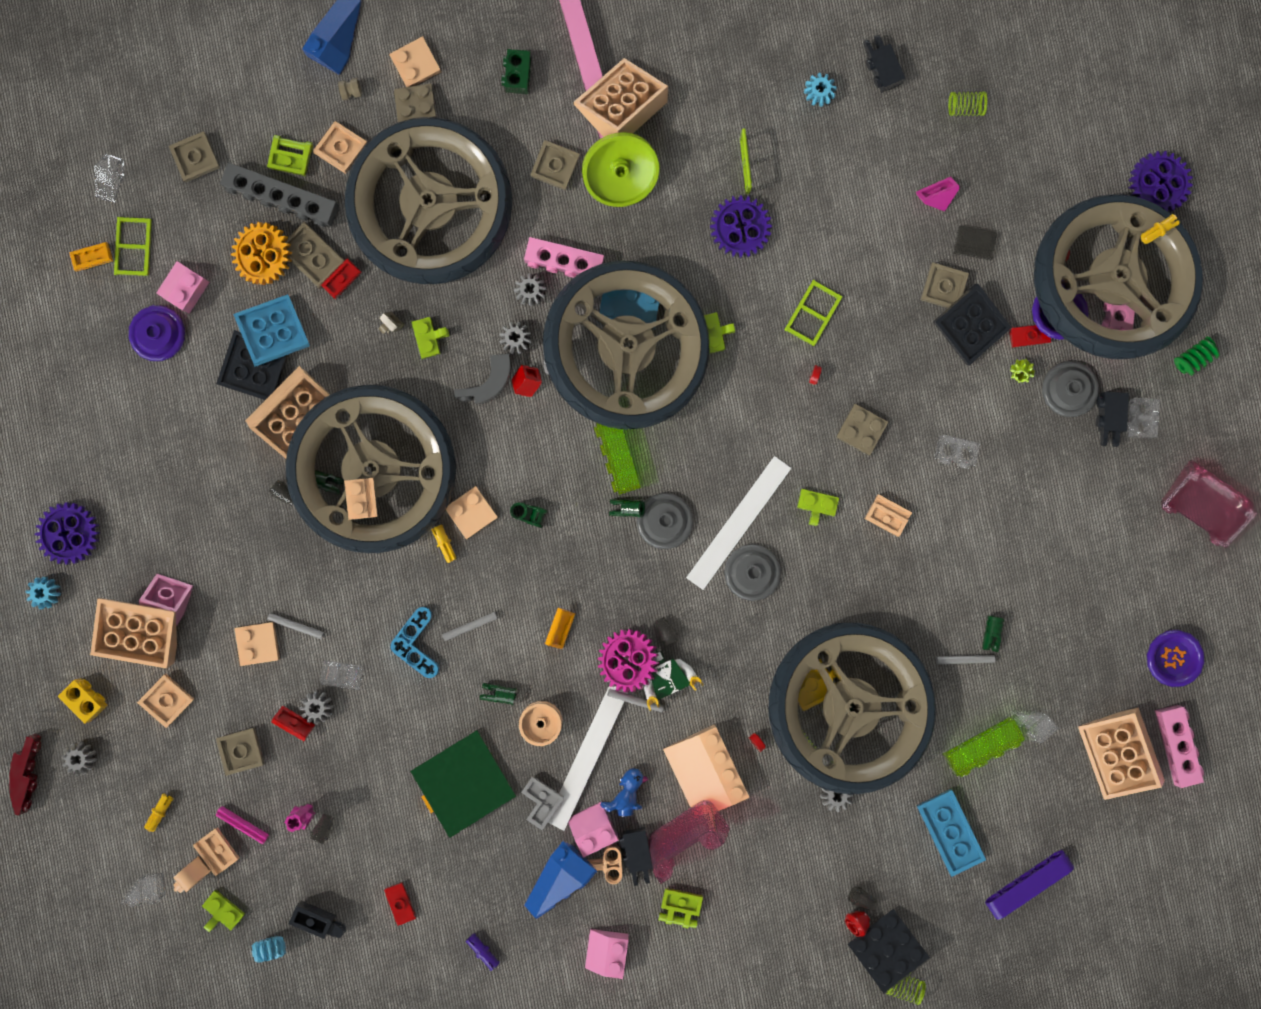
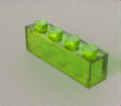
(619, 459)
(984, 746)

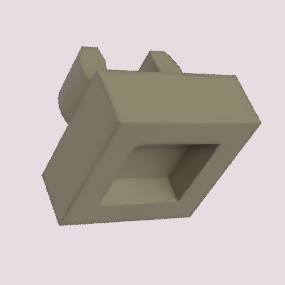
(390, 323)

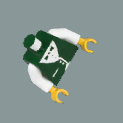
(669, 678)

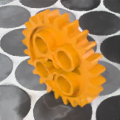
(248, 263)

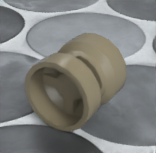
(350, 88)

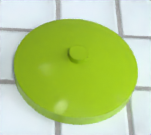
(620, 169)

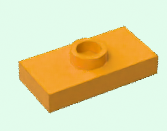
(91, 256)
(560, 628)

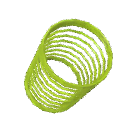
(955, 102)
(916, 994)

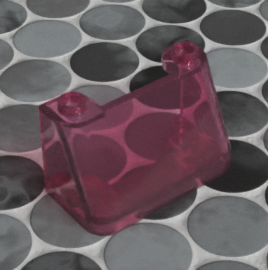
(1209, 504)
(697, 823)

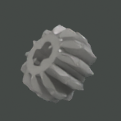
(523, 289)
(519, 332)
(319, 714)
(72, 759)
(828, 796)

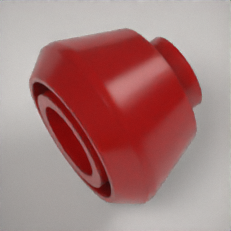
(857, 923)

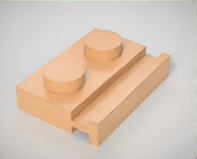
(360, 498)
(888, 515)
(216, 851)

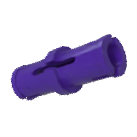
(482, 952)

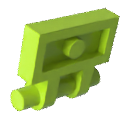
(681, 902)

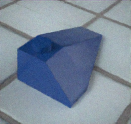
(333, 36)

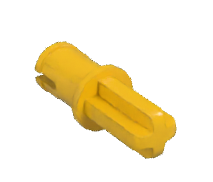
(1159, 229)
(444, 543)
(158, 812)

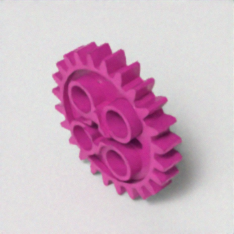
(619, 675)

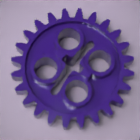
(1173, 171)
(757, 222)
(50, 538)

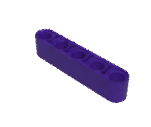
(1029, 884)

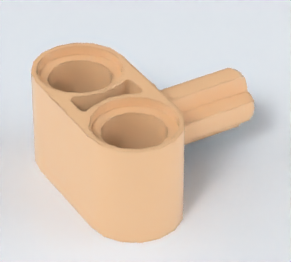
(609, 864)
(190, 875)

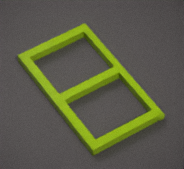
(745, 161)
(133, 246)
(810, 311)

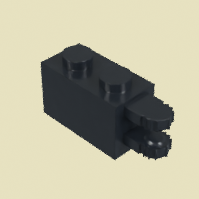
(883, 65)
(1112, 416)
(637, 853)
(316, 921)

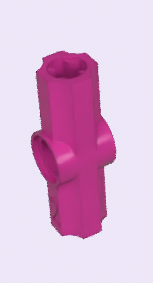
(299, 817)

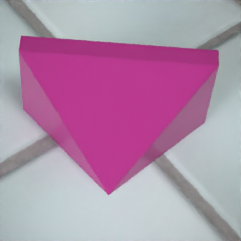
(939, 194)

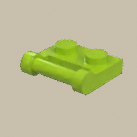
(289, 161)

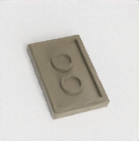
(312, 254)

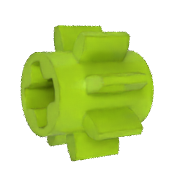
(1022, 370)

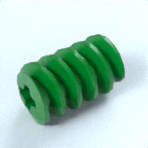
(1197, 355)

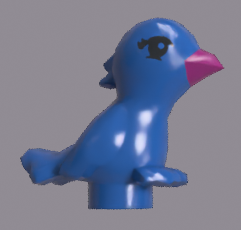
(627, 798)

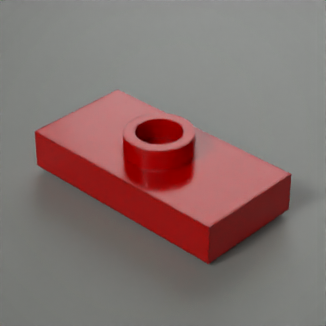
(341, 279)
(1027, 336)
(293, 723)
(400, 903)

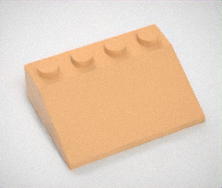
(622, 99)
(285, 408)
(134, 633)
(1122, 754)
(706, 769)

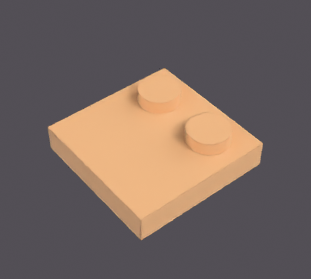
(415, 62)
(340, 147)
(471, 512)
(257, 644)
(165, 700)

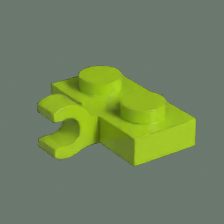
(715, 332)
(427, 337)
(818, 504)
(222, 911)

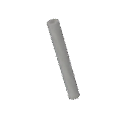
(295, 625)
(469, 626)
(965, 659)
(633, 699)

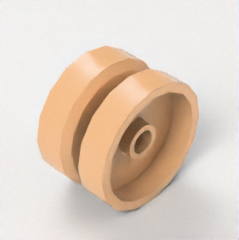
(537, 734)

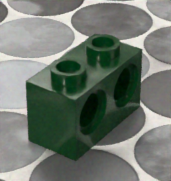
(520, 71)

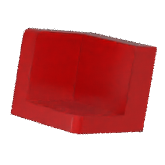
(526, 381)

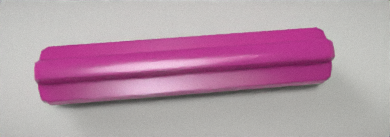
(242, 825)

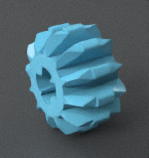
(814, 94)
(37, 595)
(268, 949)

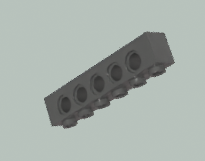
(235, 175)

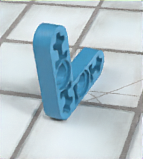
(409, 640)

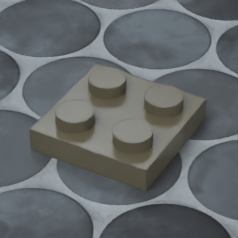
(415, 102)
(194, 156)
(555, 165)
(943, 285)
(862, 429)
(240, 751)

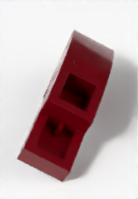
(21, 780)

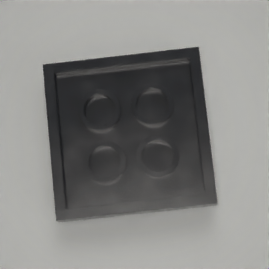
(972, 324)
(241, 374)
(889, 951)

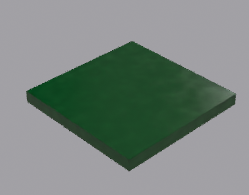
(463, 783)

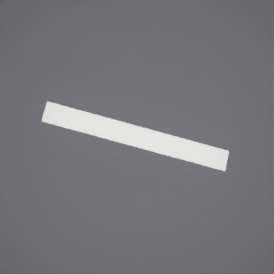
(738, 523)
(586, 758)

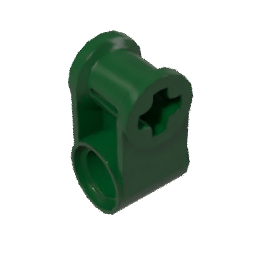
(530, 514)

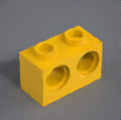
(79, 704)

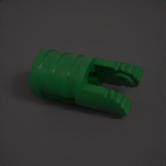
(323, 478)
(628, 508)
(993, 633)
(502, 694)

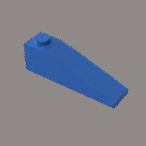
(560, 877)

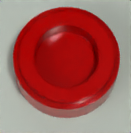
(814, 377)
(757, 742)

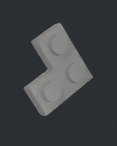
(546, 799)

